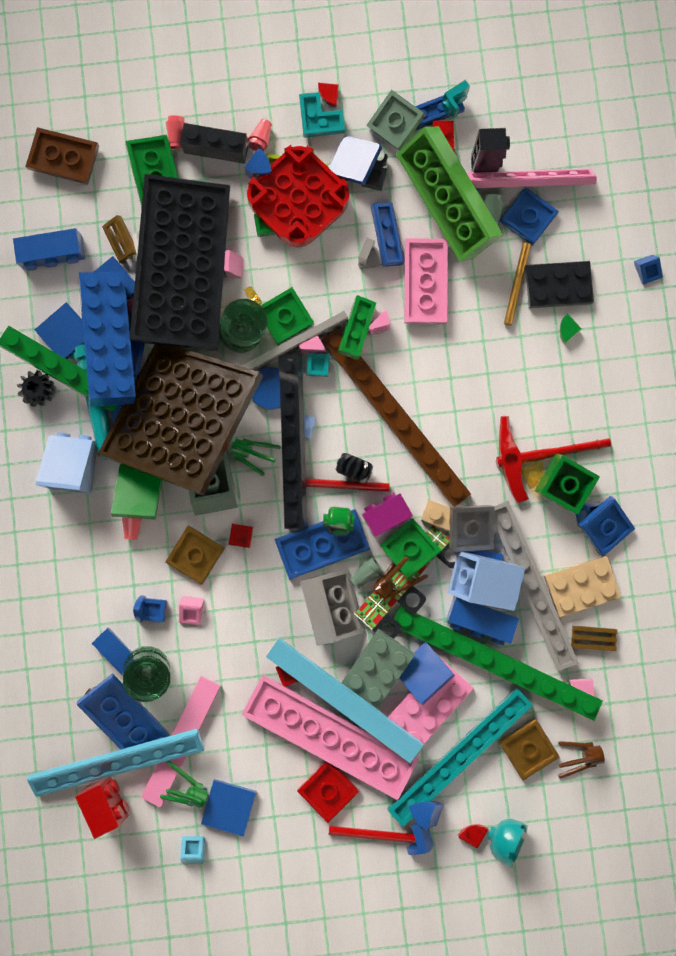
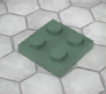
(395, 120)

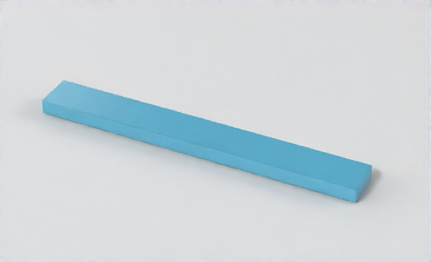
(345, 700)
(116, 762)

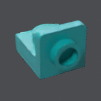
(454, 97)

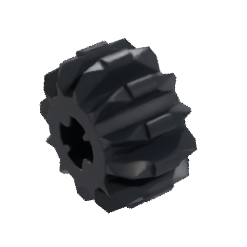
(29, 384)
(354, 468)

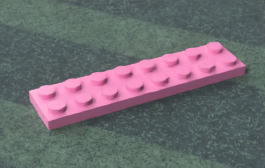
(328, 736)

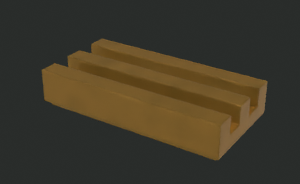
(122, 236)
(612, 639)

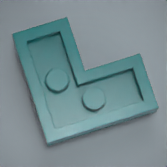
(315, 121)

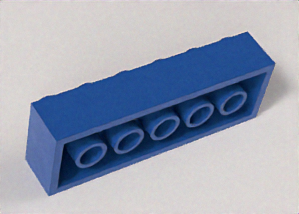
(106, 338)

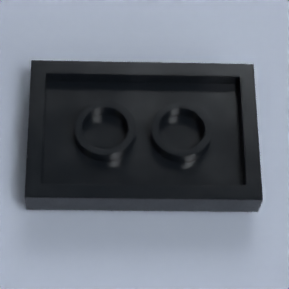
(559, 284)

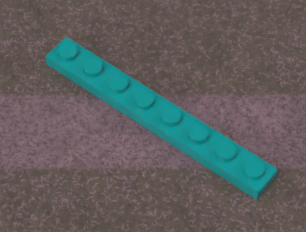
(461, 755)

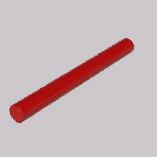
(352, 485)
(371, 834)

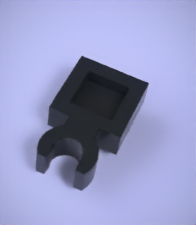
(377, 175)

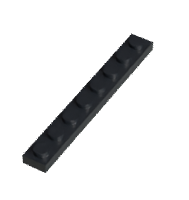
(293, 441)

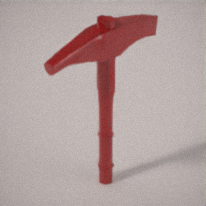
(511, 459)

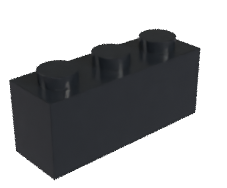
(214, 143)
(489, 150)

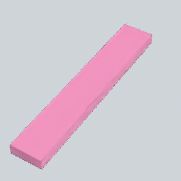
(532, 178)
(190, 719)

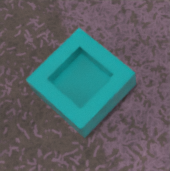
(318, 365)

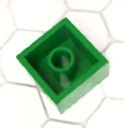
(567, 483)

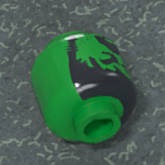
(338, 521)

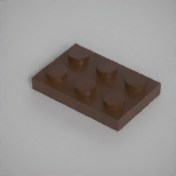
(62, 156)

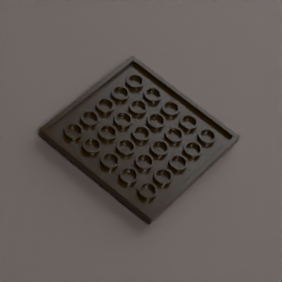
(181, 417)

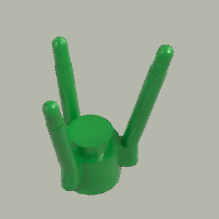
(242, 449)
(194, 796)

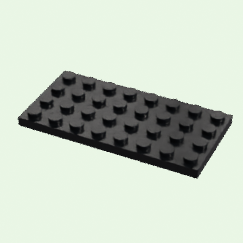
(180, 263)

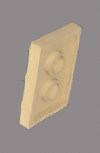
(582, 586)

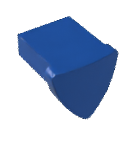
(258, 165)
(149, 609)
(426, 813)
(423, 841)

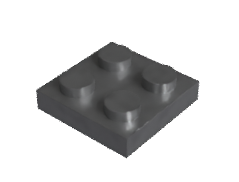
(471, 528)

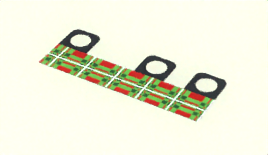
(375, 608)

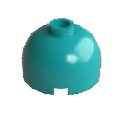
(507, 840)

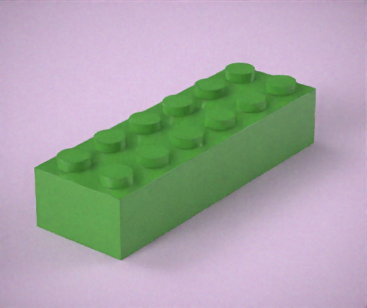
(449, 193)

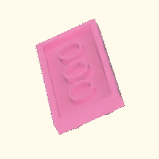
(425, 281)
(427, 718)

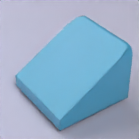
(192, 850)

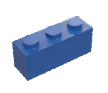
(49, 249)
(482, 621)

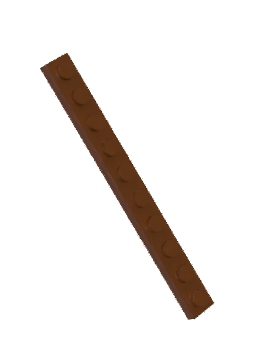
(399, 421)

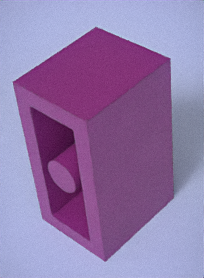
(387, 514)

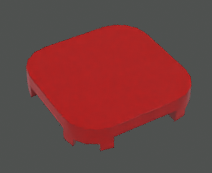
(298, 196)

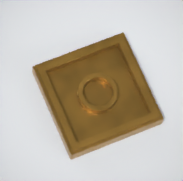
(195, 555)
(529, 749)

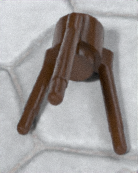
(385, 586)
(591, 757)

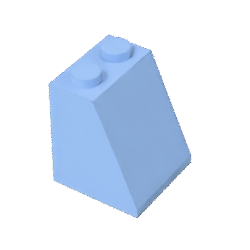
(68, 463)
(486, 581)

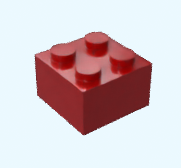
(102, 806)

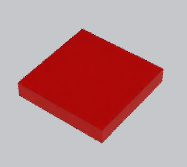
(328, 791)

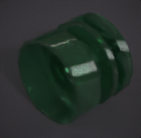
(245, 314)
(144, 685)

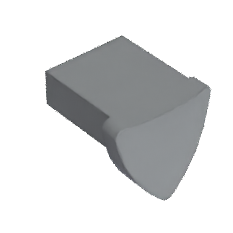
(369, 255)

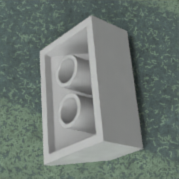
(332, 607)

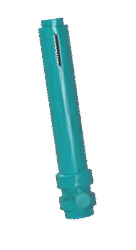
(97, 413)

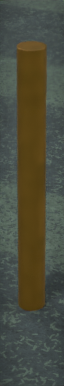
(517, 284)

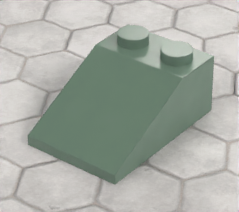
(219, 494)

